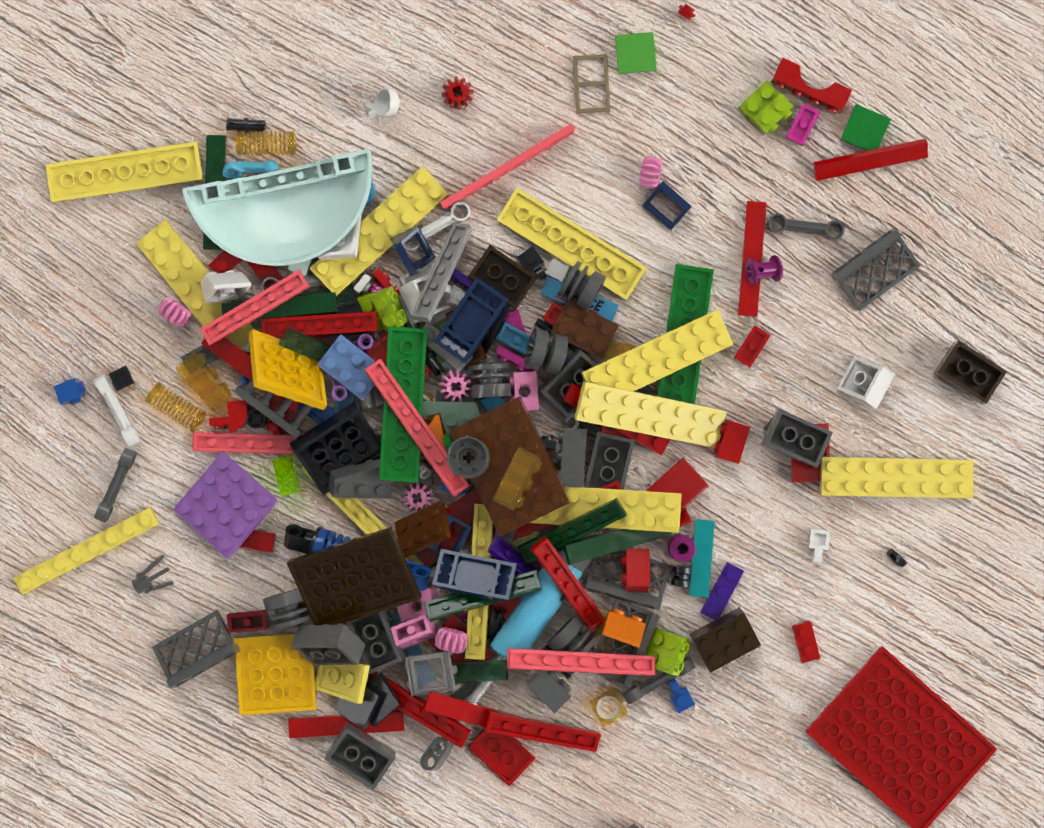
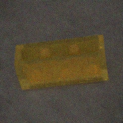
(204, 381)
(518, 478)

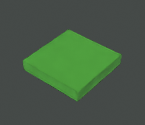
(635, 53)

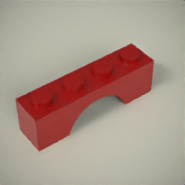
(789, 77)

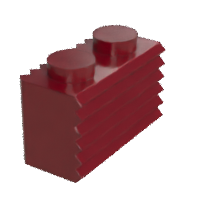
(247, 621)

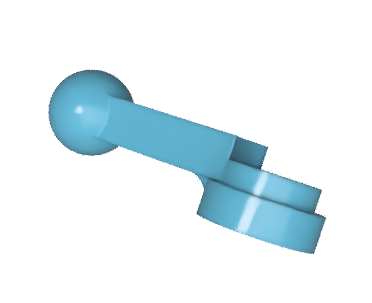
(252, 167)

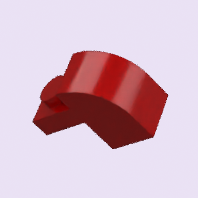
(236, 416)

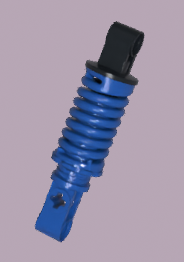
(309, 541)

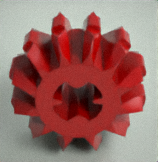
(465, 91)

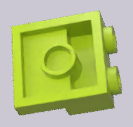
(766, 108)
(386, 305)
(668, 651)

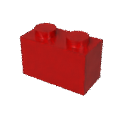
(732, 441)
(636, 570)

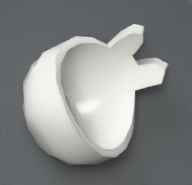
(385, 103)

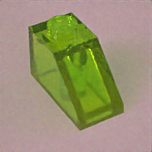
(286, 475)

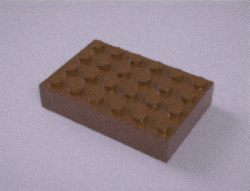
(503, 432)

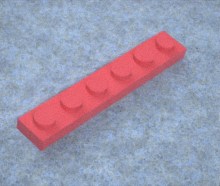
(254, 307)

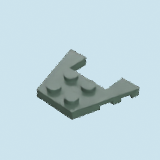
(452, 413)

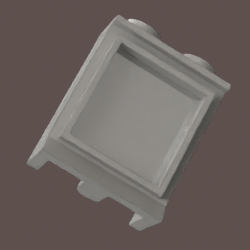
(430, 672)

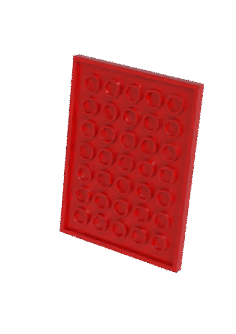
(901, 739)

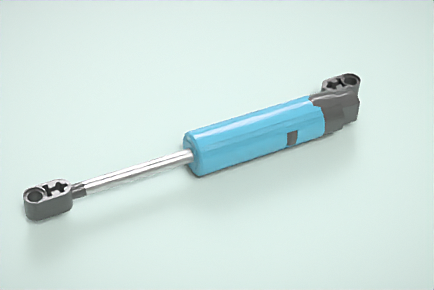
(518, 632)

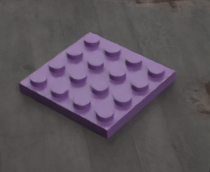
(225, 505)

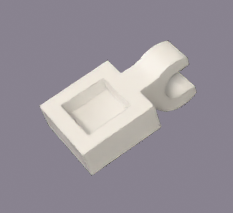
(453, 295)
(818, 541)

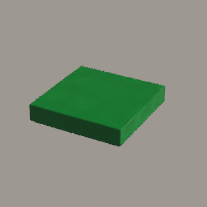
(865, 128)

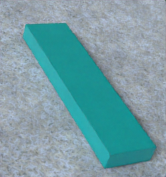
(702, 558)

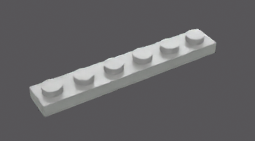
(441, 272)

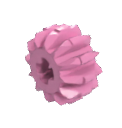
(651, 172)
(174, 312)
(454, 379)
(416, 491)
(451, 640)

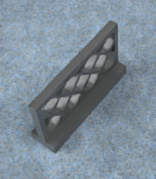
(864, 257)
(617, 591)
(650, 621)
(204, 663)

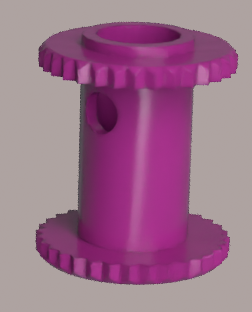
(762, 270)
(685, 555)

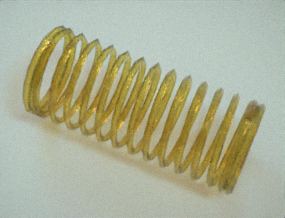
(290, 136)
(198, 419)

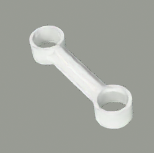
(441, 223)
(127, 430)

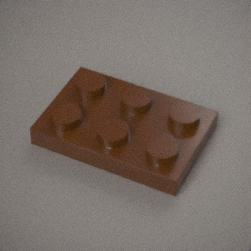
(585, 329)
(423, 529)

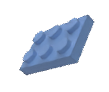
(347, 365)

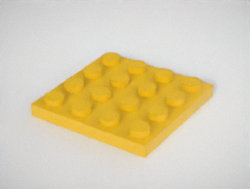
(286, 371)
(273, 676)

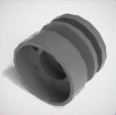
(582, 285)
(490, 380)
(460, 449)
(286, 610)
(571, 639)

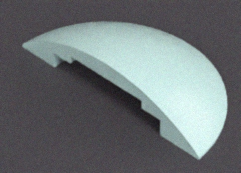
(284, 212)

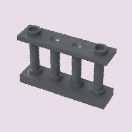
(276, 415)

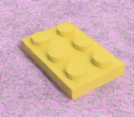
(343, 681)

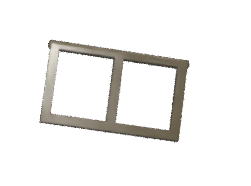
(596, 83)

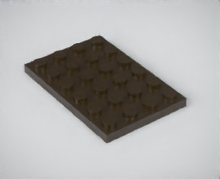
(354, 578)

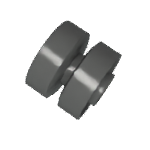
(549, 352)

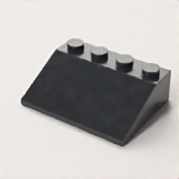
(336, 443)

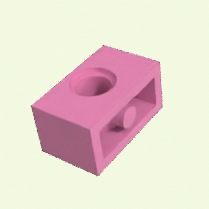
(529, 380)
(409, 610)
(413, 631)

